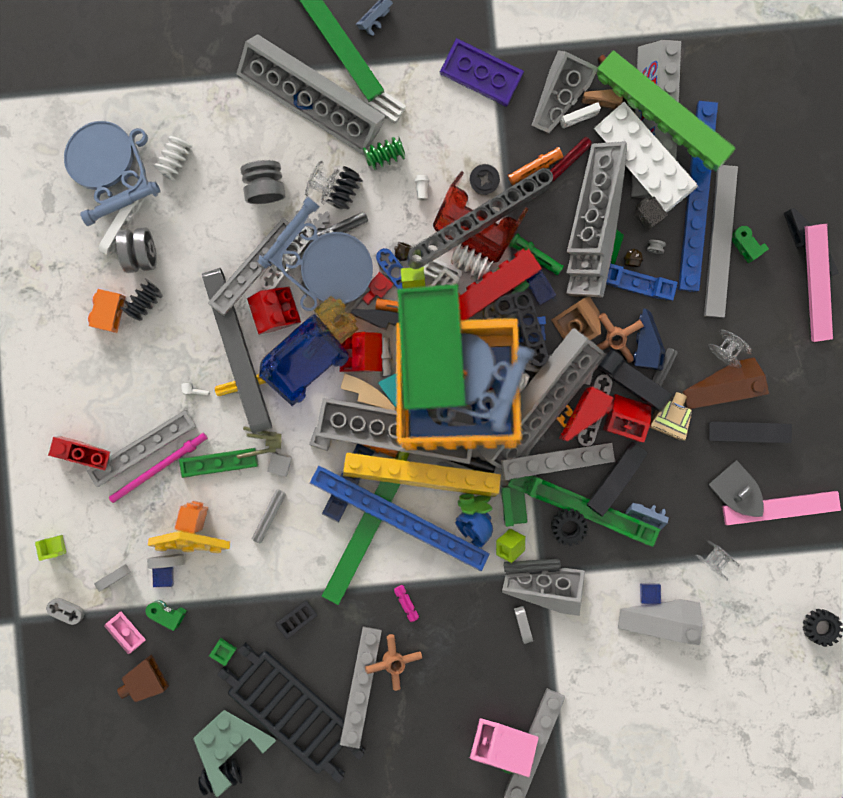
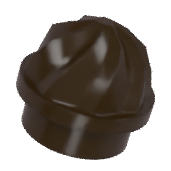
(402, 251)
(633, 258)

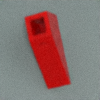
(79, 452)

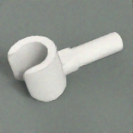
(187, 389)

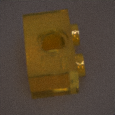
(329, 310)

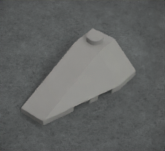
(553, 590)

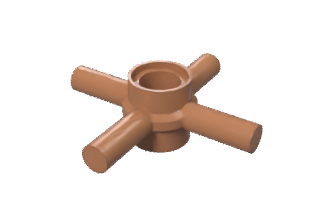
(613, 331)
(391, 656)

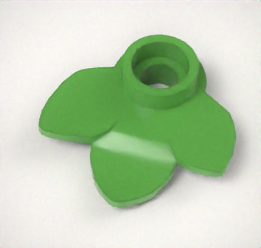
(471, 504)

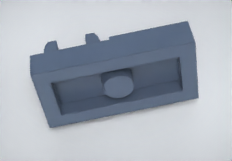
(381, 8)
(648, 515)

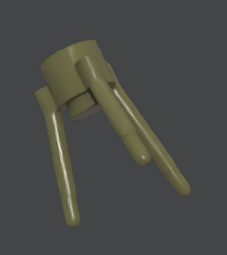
(273, 440)

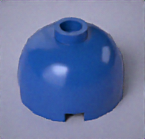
(475, 526)

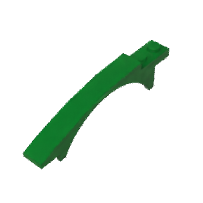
(565, 499)

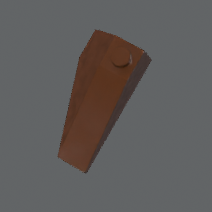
(728, 385)

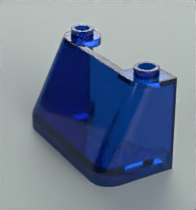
(301, 359)

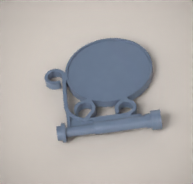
(101, 157)
(331, 264)
(482, 369)

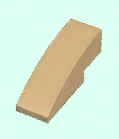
(366, 392)

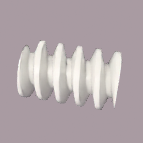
(172, 157)
(470, 261)

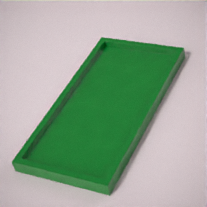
(431, 347)

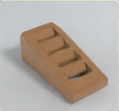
(606, 98)

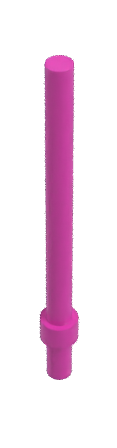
(188, 446)

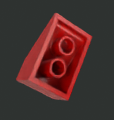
(588, 410)

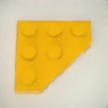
(188, 542)

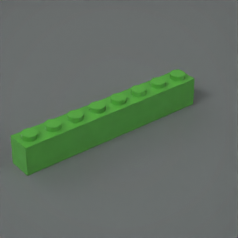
(664, 111)

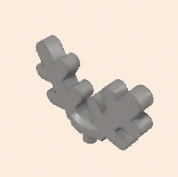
(318, 223)

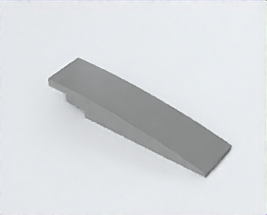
(596, 220)

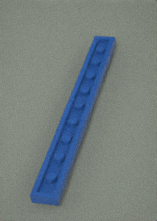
(696, 210)
(399, 518)

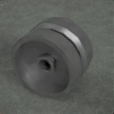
(136, 250)

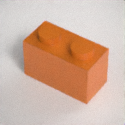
(106, 310)
(191, 517)

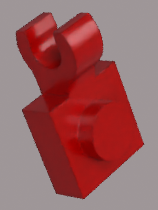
(378, 287)

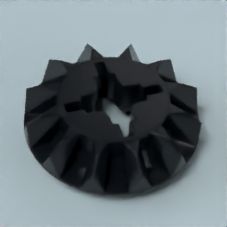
(481, 171)

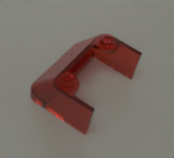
(490, 241)

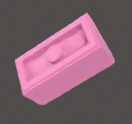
(124, 633)

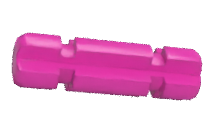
(406, 603)

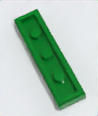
(217, 463)

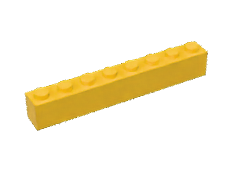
(421, 475)

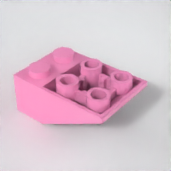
(504, 747)

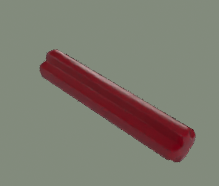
(571, 157)

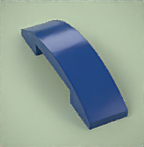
(641, 283)

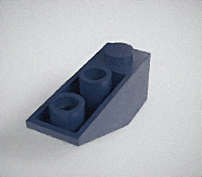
(650, 348)

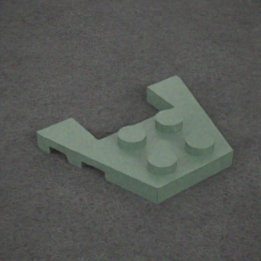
(221, 740)

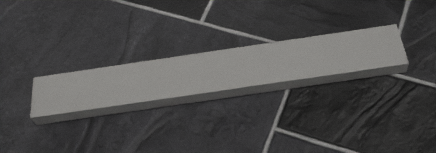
(720, 241)

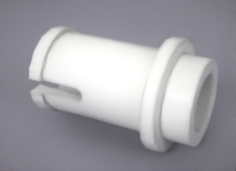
(422, 187)

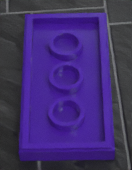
(481, 72)

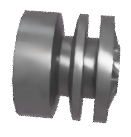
(262, 182)

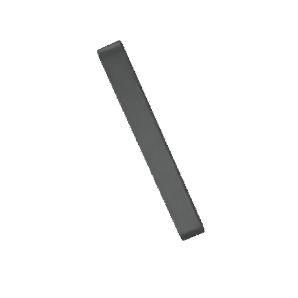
(475, 225)
(239, 358)

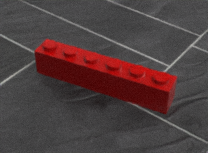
(497, 284)

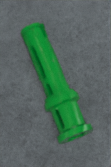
(519, 243)

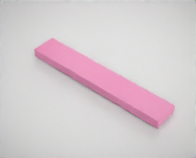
(818, 282)
(788, 507)

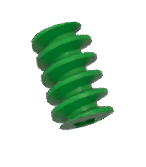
(384, 153)

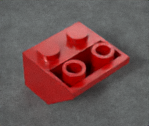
(273, 309)
(363, 352)
(628, 419)

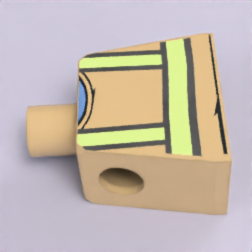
(673, 419)

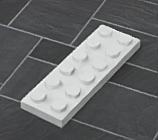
(647, 157)

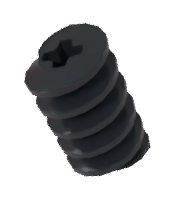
(344, 188)
(142, 301)
(231, 772)

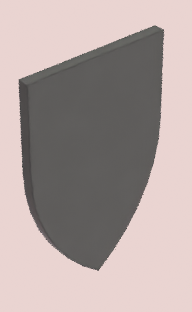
(739, 490)

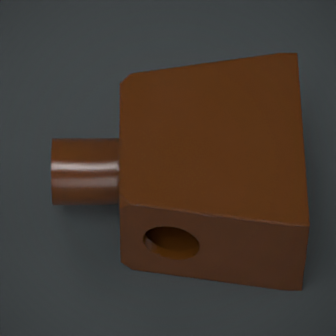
(143, 681)

